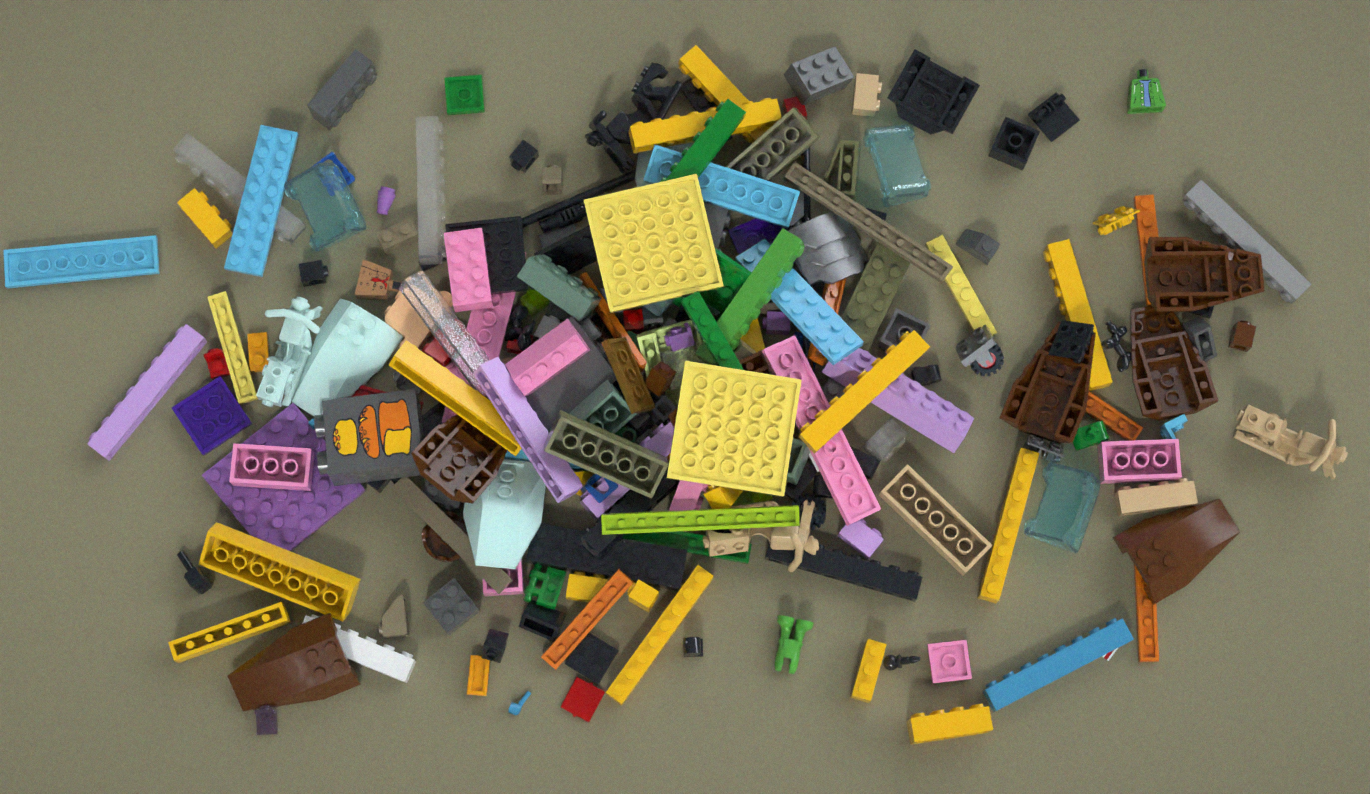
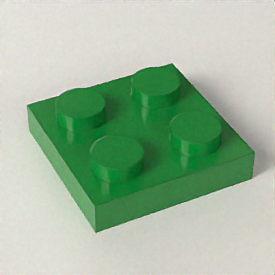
(464, 95)

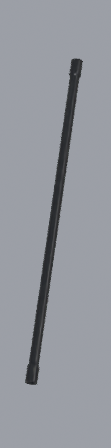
(567, 203)

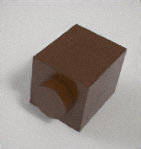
(1242, 336)
(660, 378)

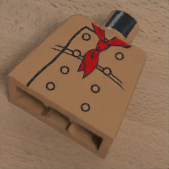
(375, 282)

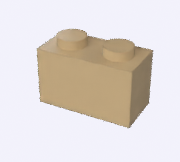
(865, 95)

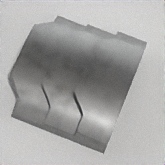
(830, 249)

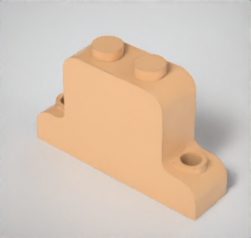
(407, 322)

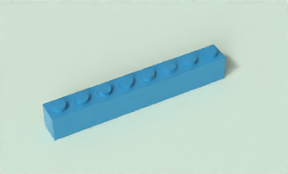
(1057, 665)

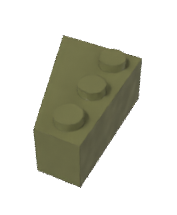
(845, 168)

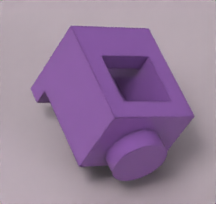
(679, 337)

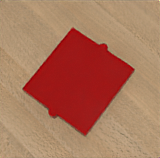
(582, 699)

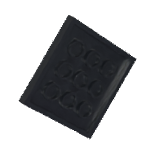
(503, 251)

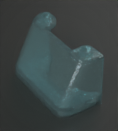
(897, 164)
(326, 205)
(1064, 507)

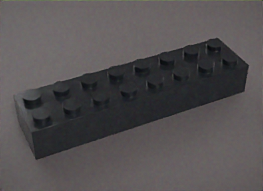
(648, 562)

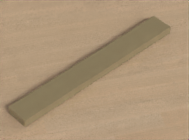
(448, 531)

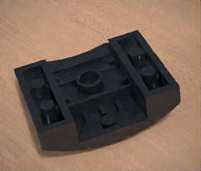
(931, 95)

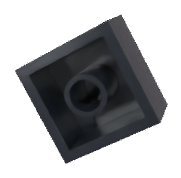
(1014, 143)

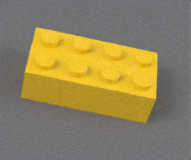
(950, 724)

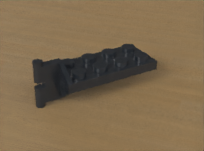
(572, 251)

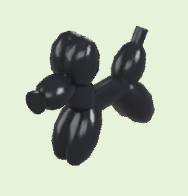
(516, 332)
(1114, 342)

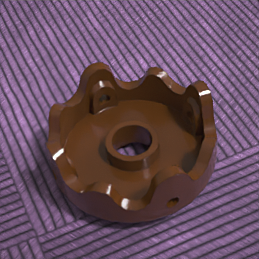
(434, 545)

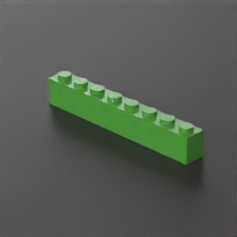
(756, 291)

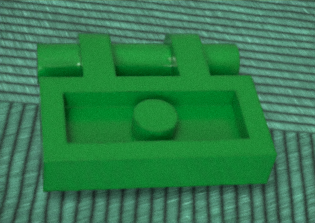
(550, 589)

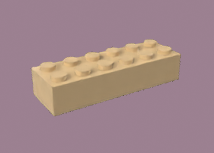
(935, 520)

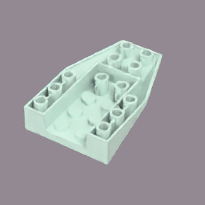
(506, 515)

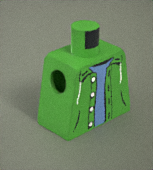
(1145, 94)

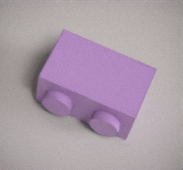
(861, 538)

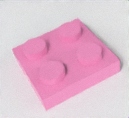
(949, 661)

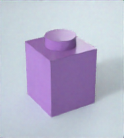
(776, 323)

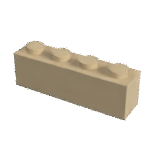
(1155, 498)

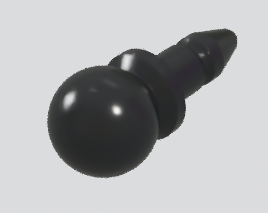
(892, 662)

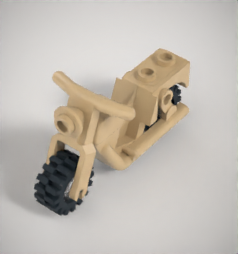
(811, 514)

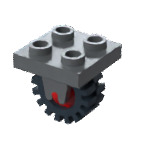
(980, 352)

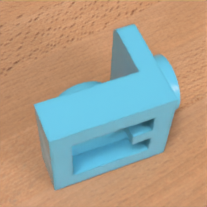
(1175, 425)

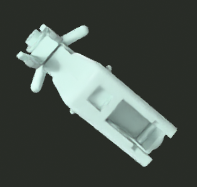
(290, 354)

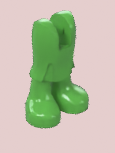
(790, 647)

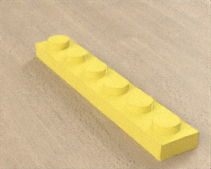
(961, 287)
(232, 347)

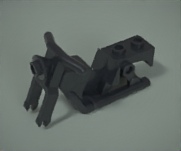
(618, 128)

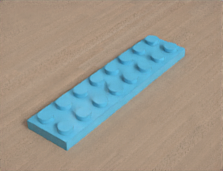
(731, 189)
(261, 201)
(81, 261)
(807, 310)

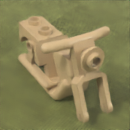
(1287, 444)

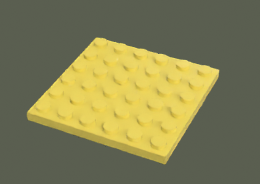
(653, 243)
(734, 428)

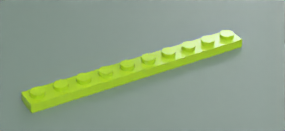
(700, 519)

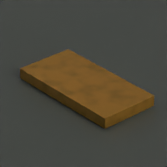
(628, 375)

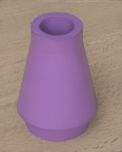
(385, 199)

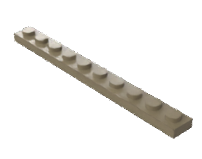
(868, 222)

